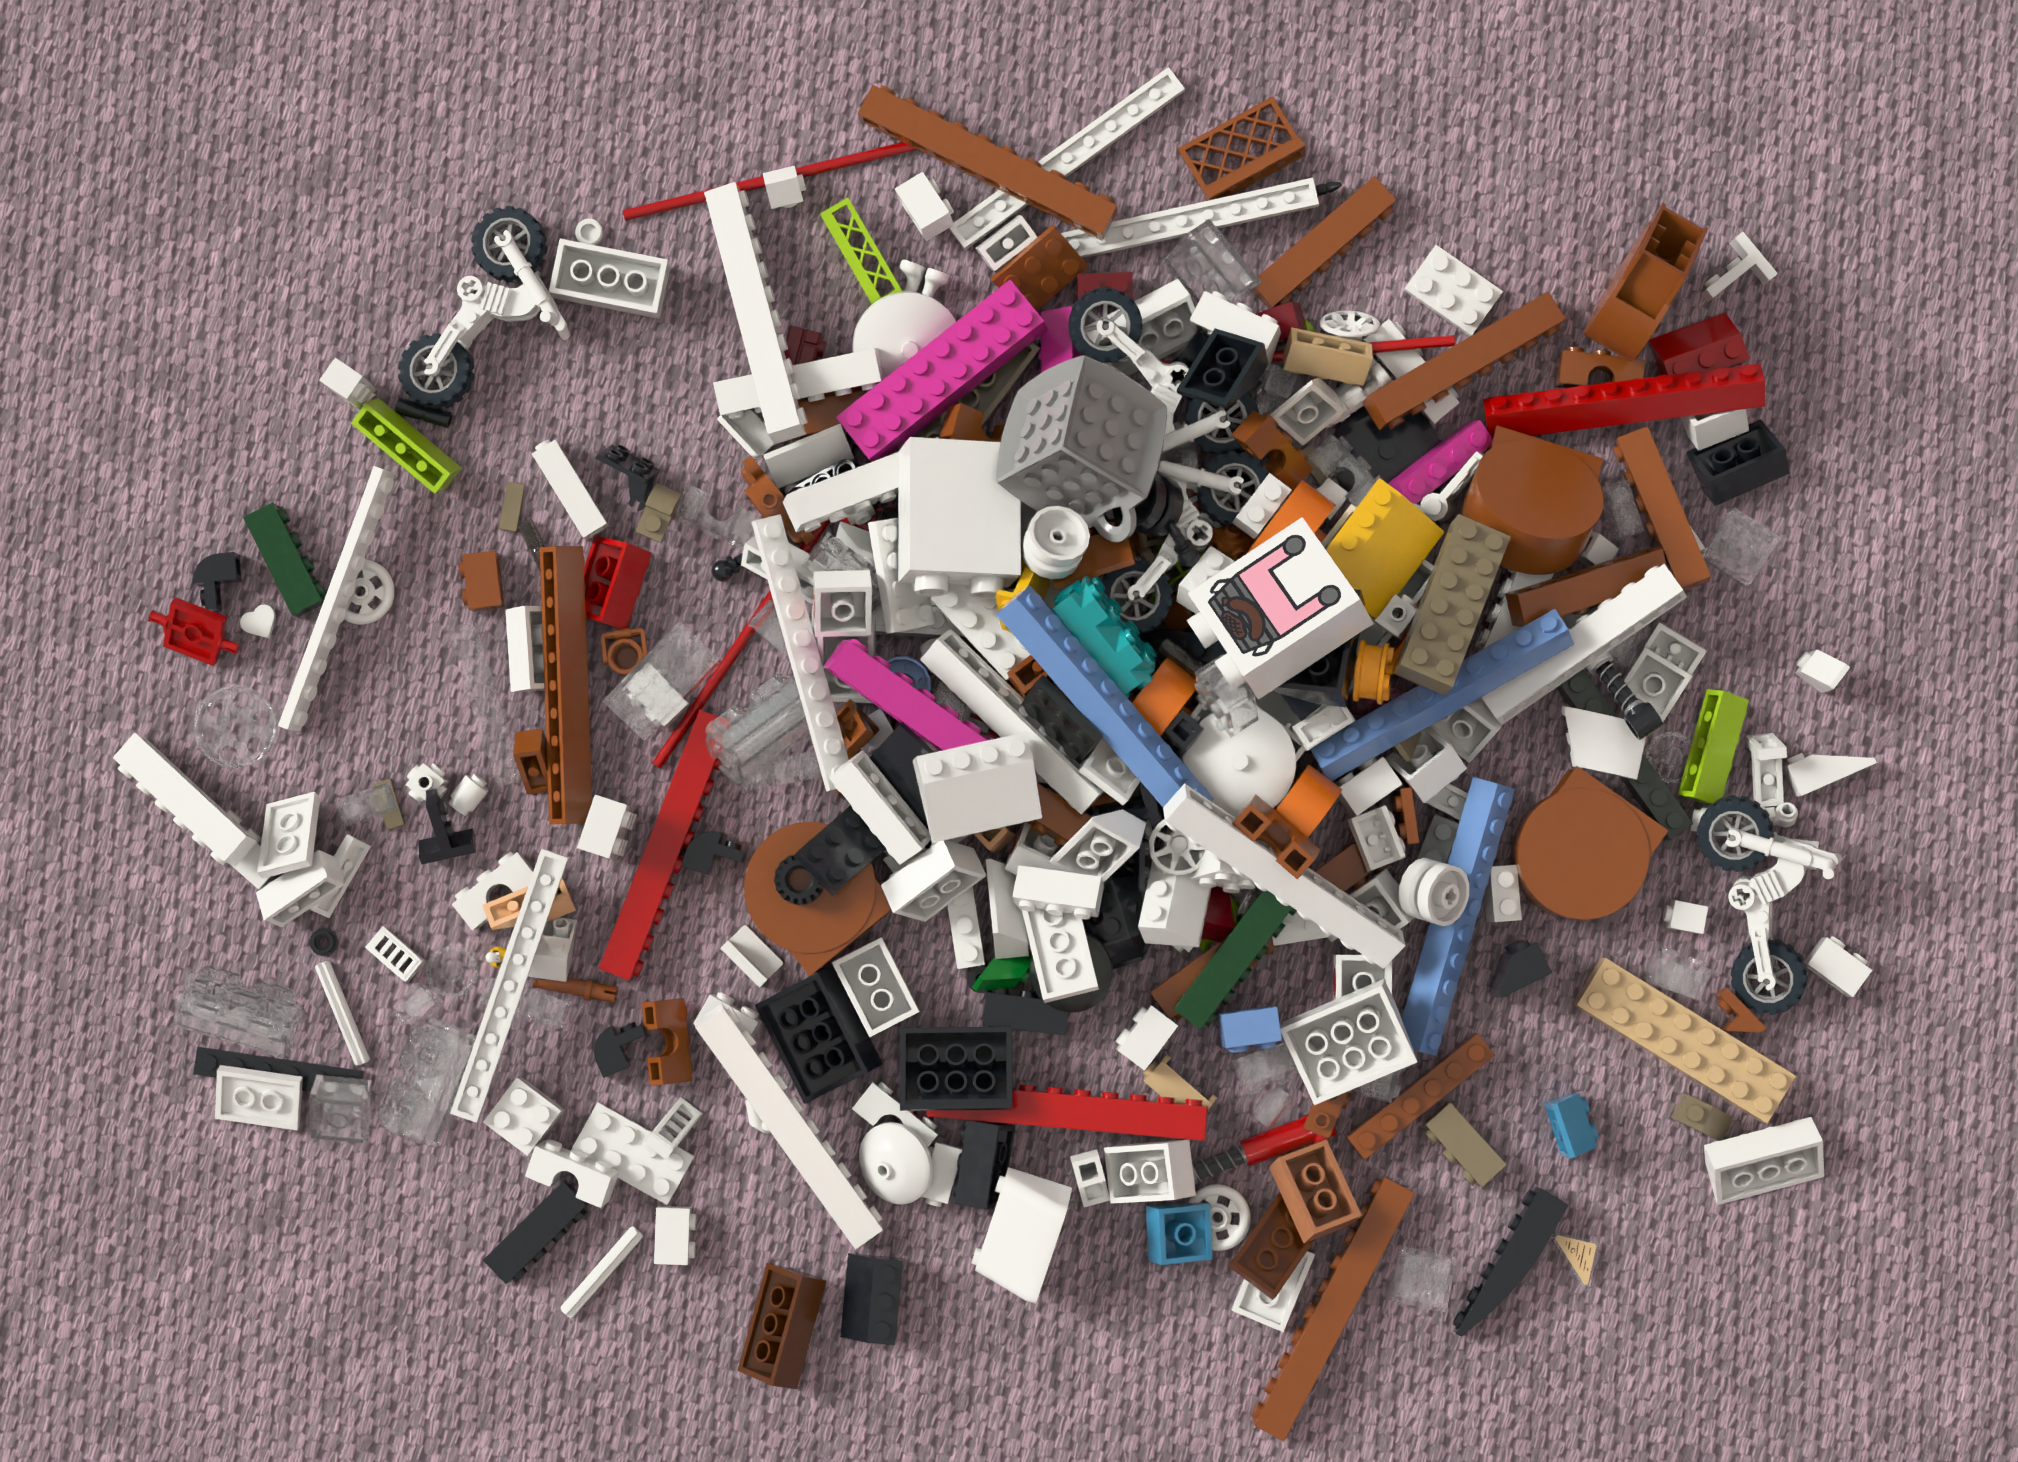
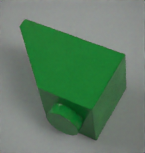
(1004, 973)

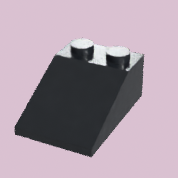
(1224, 369)

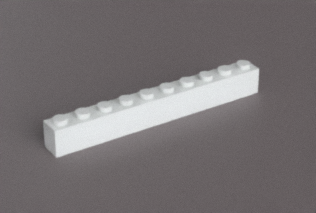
(755, 313)
(1309, 894)
(788, 1125)

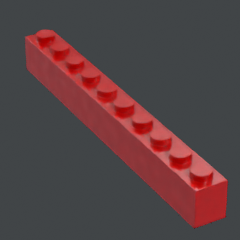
(1628, 401)
(662, 855)
(1095, 1113)

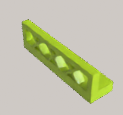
(849, 251)

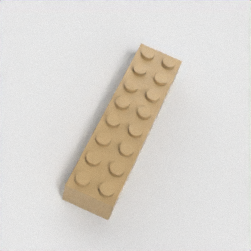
(1684, 1040)

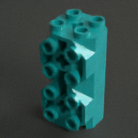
(1103, 634)

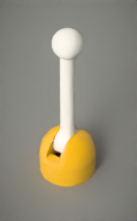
(497, 957)

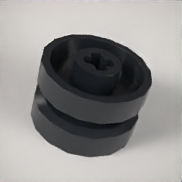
(1159, 509)

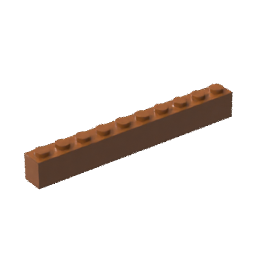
(988, 162)
(566, 684)
(1342, 870)
(1332, 1309)

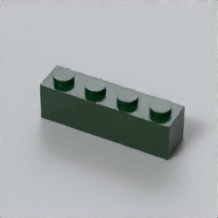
(285, 559)

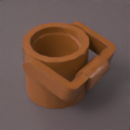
(624, 652)

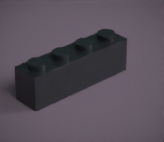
(535, 1232)

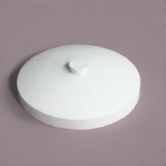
(900, 327)
(1248, 764)

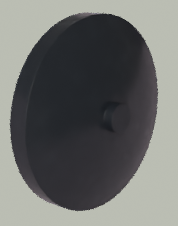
(1385, 449)

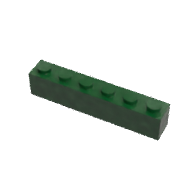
(1232, 960)

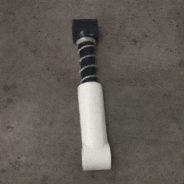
(1639, 716)

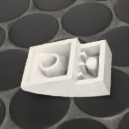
(1663, 668)

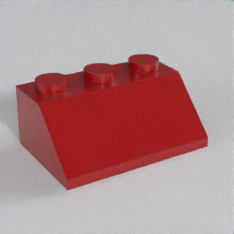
(1700, 347)
(613, 581)

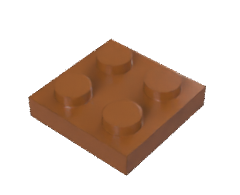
(1404, 806)

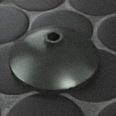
(1104, 974)

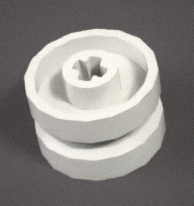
(1055, 542)
(1434, 891)

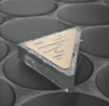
(1579, 1255)

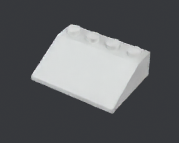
(978, 787)
(1348, 1042)

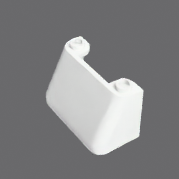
(1022, 1233)

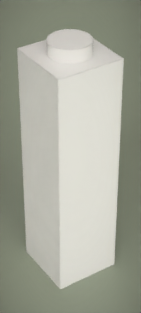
(569, 489)

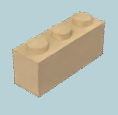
(1327, 357)

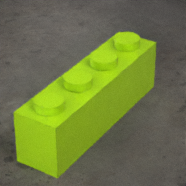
(406, 445)
(1713, 746)

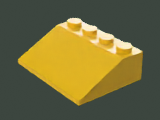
(1383, 545)

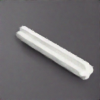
(342, 1013)
(601, 1272)

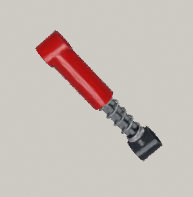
(1259, 1148)

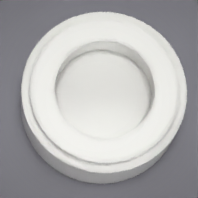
(589, 232)

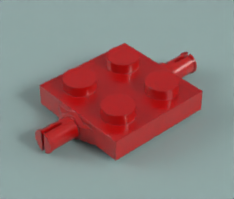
(194, 631)

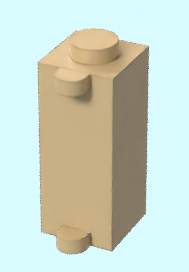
(1170, 1084)

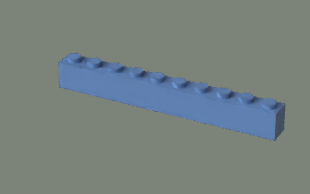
(1097, 696)
(1424, 707)
(1447, 946)

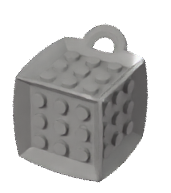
(1083, 443)

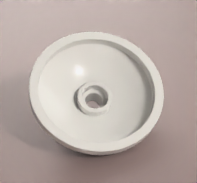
(903, 1156)

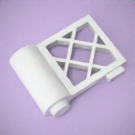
(1442, 506)

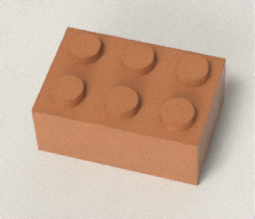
(1315, 1191)

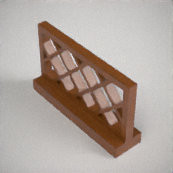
(1258, 167)

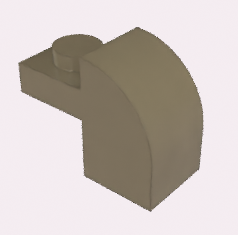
(658, 512)

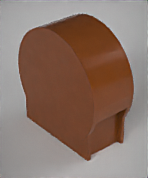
(1645, 284)
(1537, 496)
(1583, 849)
(822, 927)

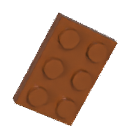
(1042, 267)

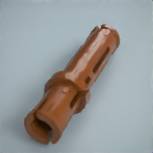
(586, 989)

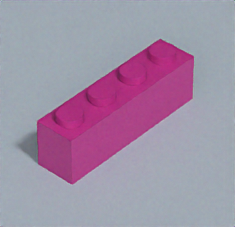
(1056, 341)
(1442, 461)

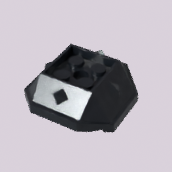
(1121, 915)

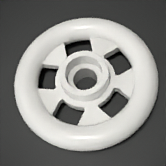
(384, 593)
(1236, 1205)

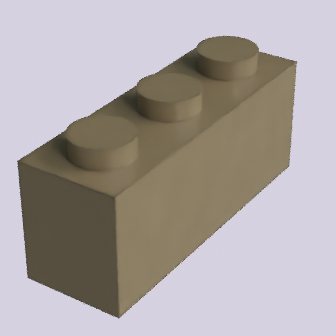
(1463, 1145)

